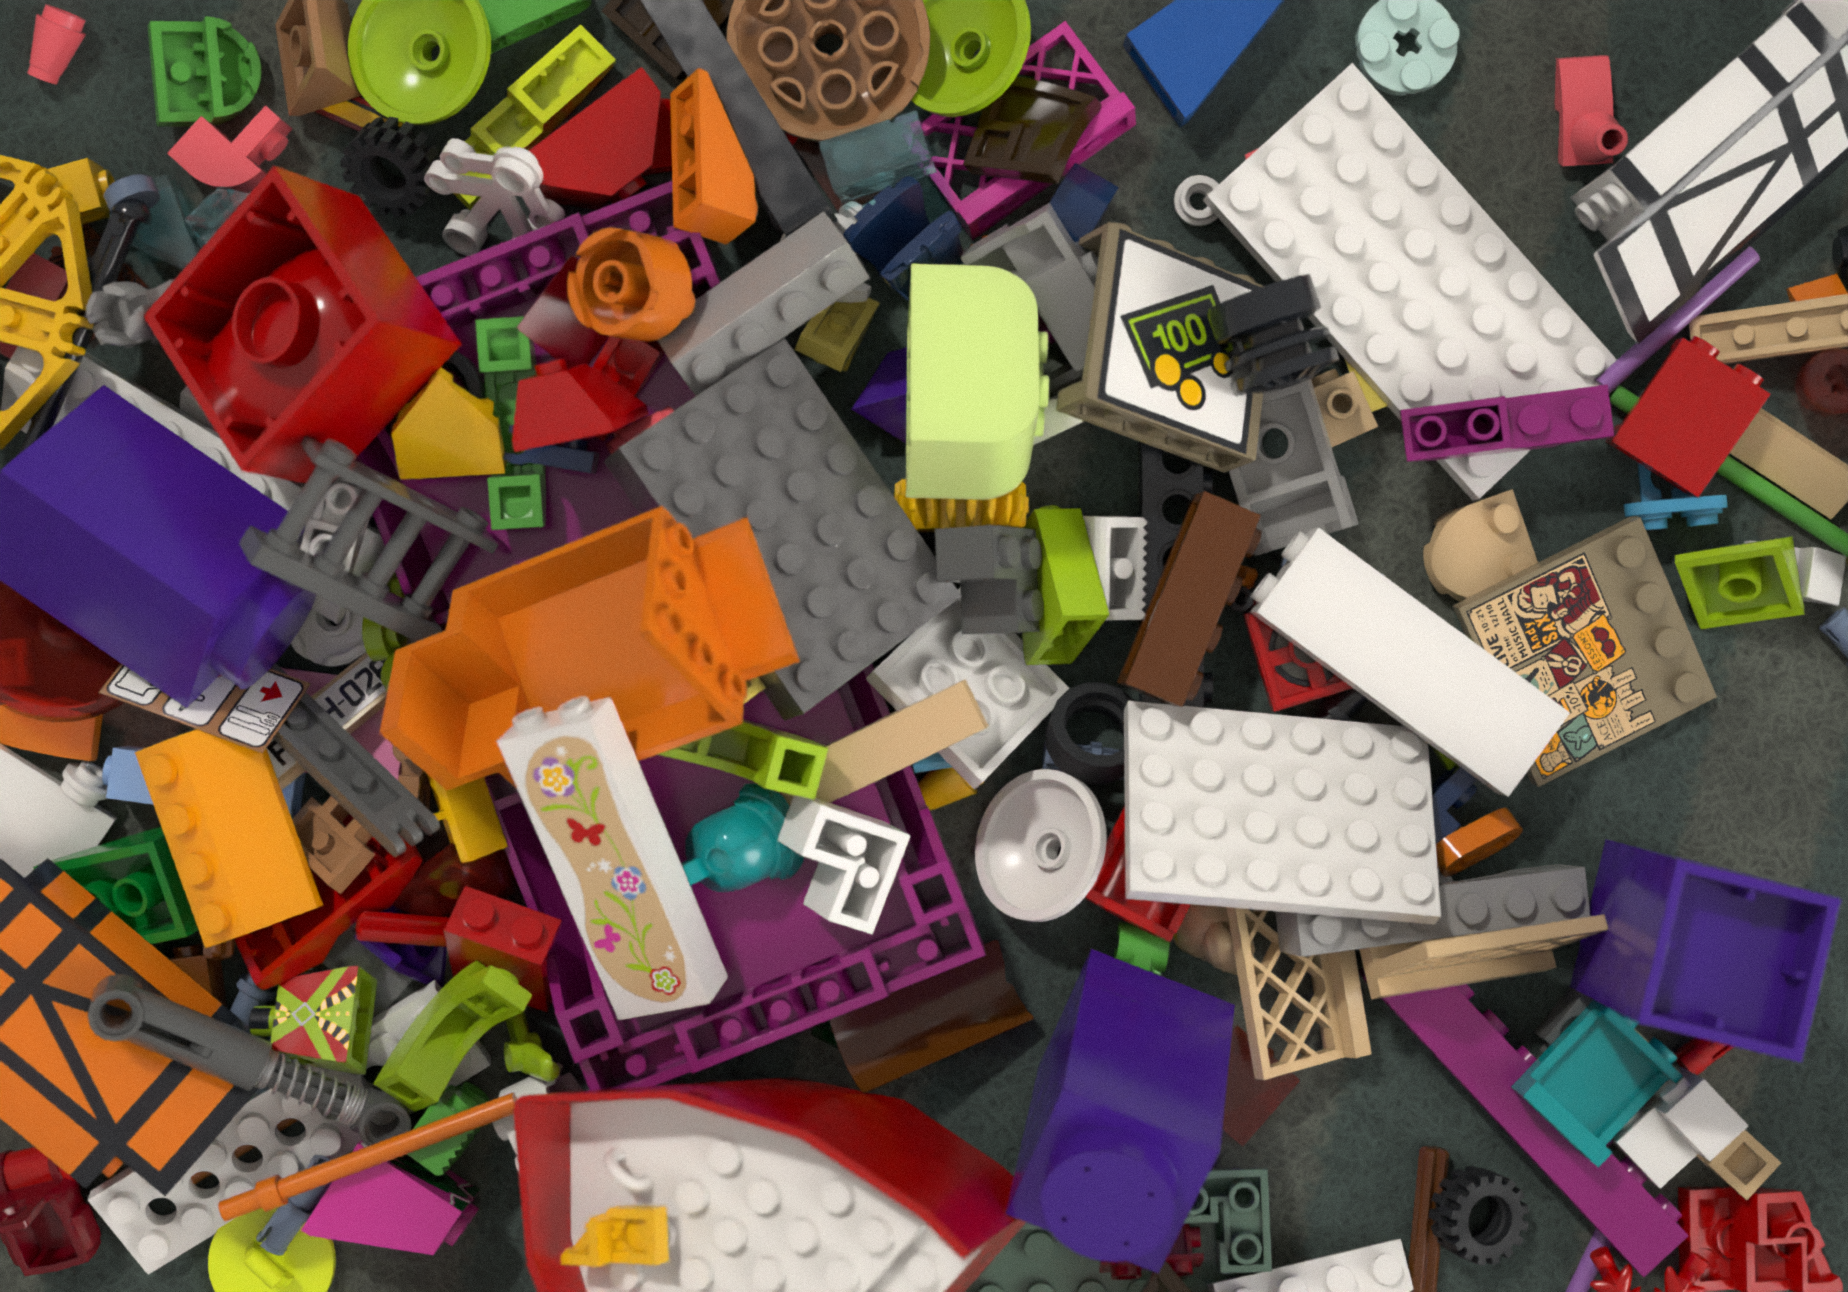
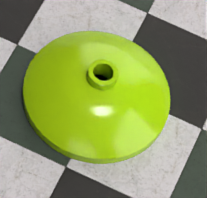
(393, 60)
(955, 80)

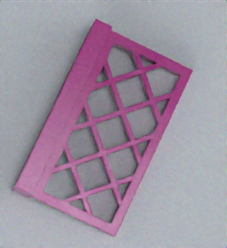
(1004, 195)

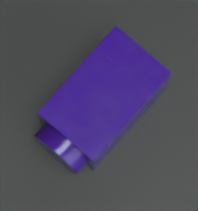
(142, 550)
(1706, 950)
(1124, 1114)

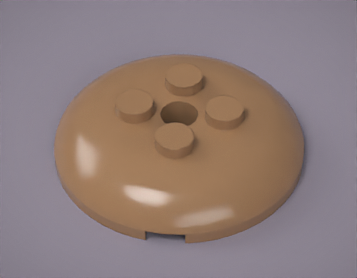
(835, 94)

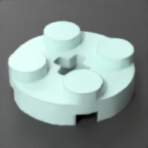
(1413, 73)

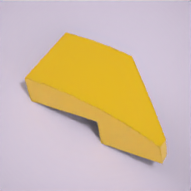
(622, 1236)

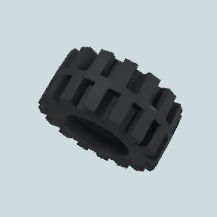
(1501, 1226)

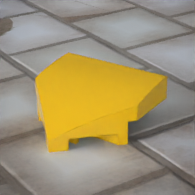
(447, 433)

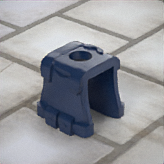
(899, 234)

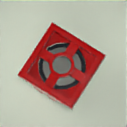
(1288, 668)

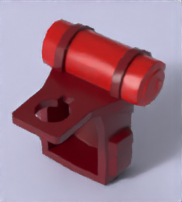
(43, 1214)

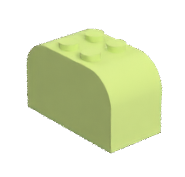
(972, 381)

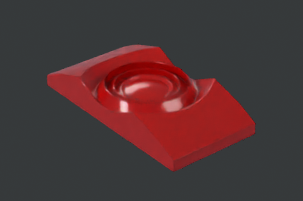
(304, 941)

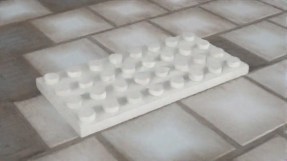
(1404, 265)

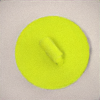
(242, 1265)

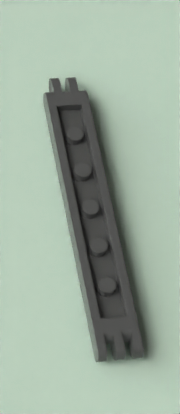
(354, 776)

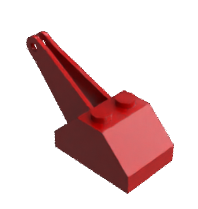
(609, 146)

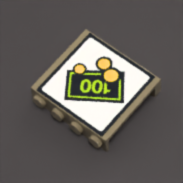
(1155, 357)

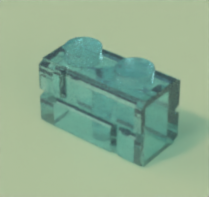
(877, 156)

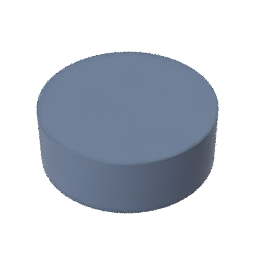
(133, 186)

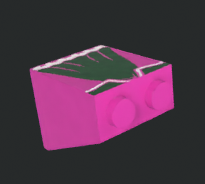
(395, 1207)

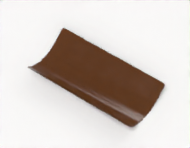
(929, 1020)

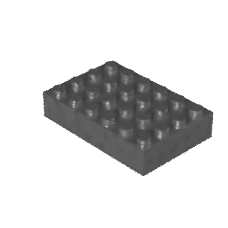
(825, 523)

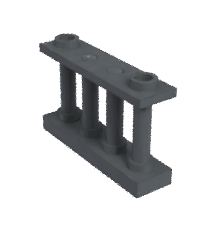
(324, 571)

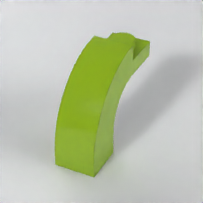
(761, 755)
(447, 1031)

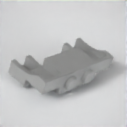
(1057, 274)

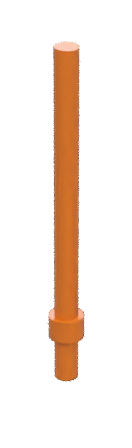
(275, 1191)

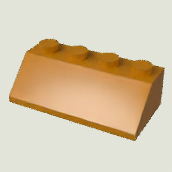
(228, 834)

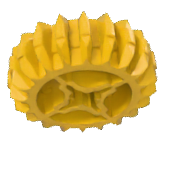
(934, 513)

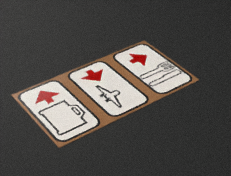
(223, 710)

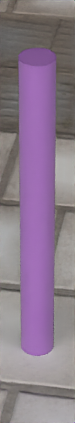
(1641, 352)

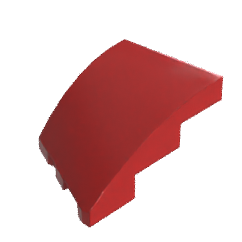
(1754, 1241)

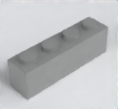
(763, 303)

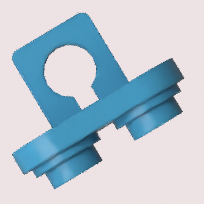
(1655, 510)

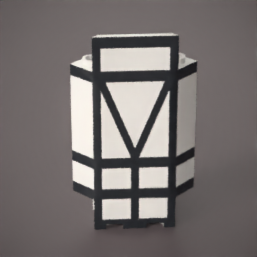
(1723, 166)

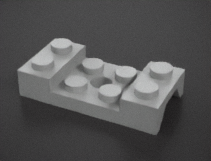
(1302, 485)

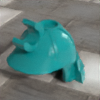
(741, 843)

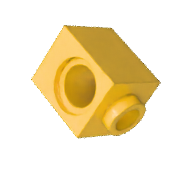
(87, 184)

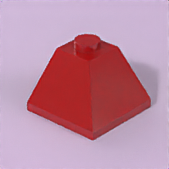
(569, 405)

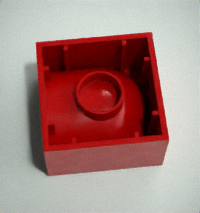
(299, 326)

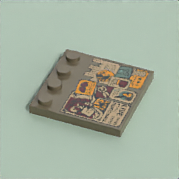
(1597, 639)

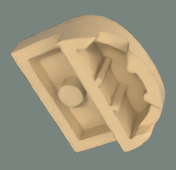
(1478, 546)

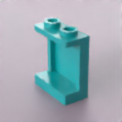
(1596, 1079)

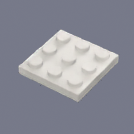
(1007, 690)

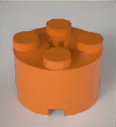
(630, 285)

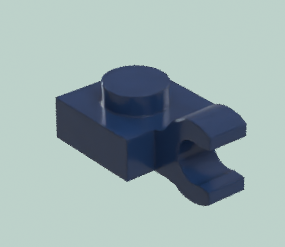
(565, 455)

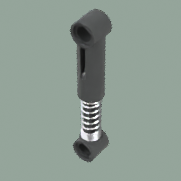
(236, 1057)

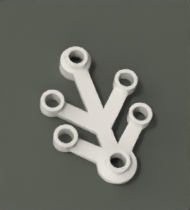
(512, 173)

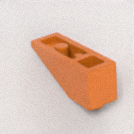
(708, 165)

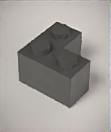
(994, 575)

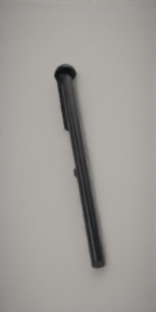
(102, 271)

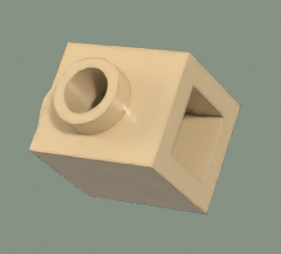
(1342, 406)

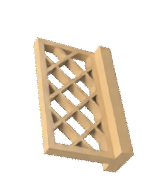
(1471, 957)
(1334, 1006)

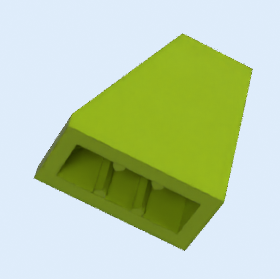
(1068, 585)

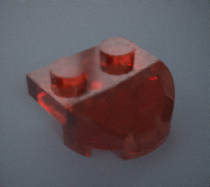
(442, 879)

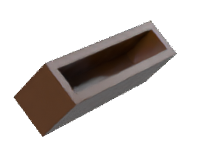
(1190, 599)

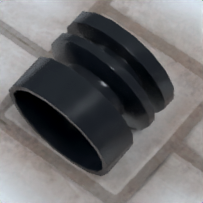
(1272, 335)

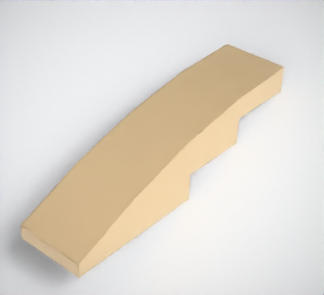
(898, 741)

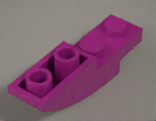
(1506, 424)

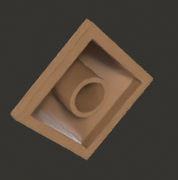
(315, 54)

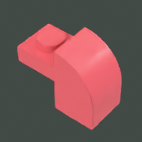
(228, 164)

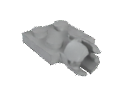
(121, 313)

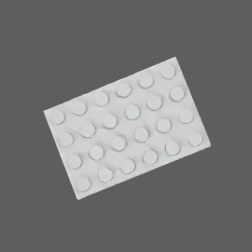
(1278, 814)

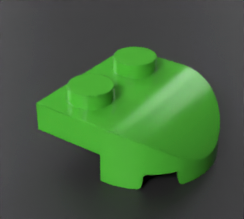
(201, 71)

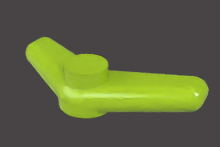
(526, 1051)

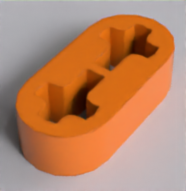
(1476, 841)

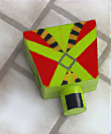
(321, 1019)

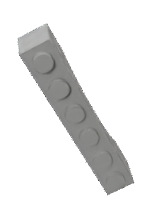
(1467, 907)

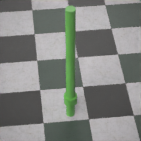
(1762, 489)

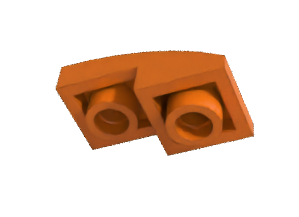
(61, 739)

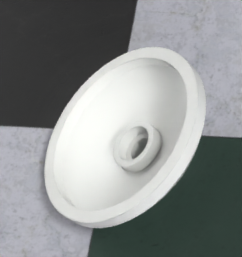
(1021, 843)

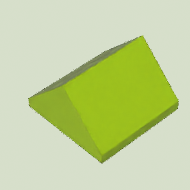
(1742, 582)

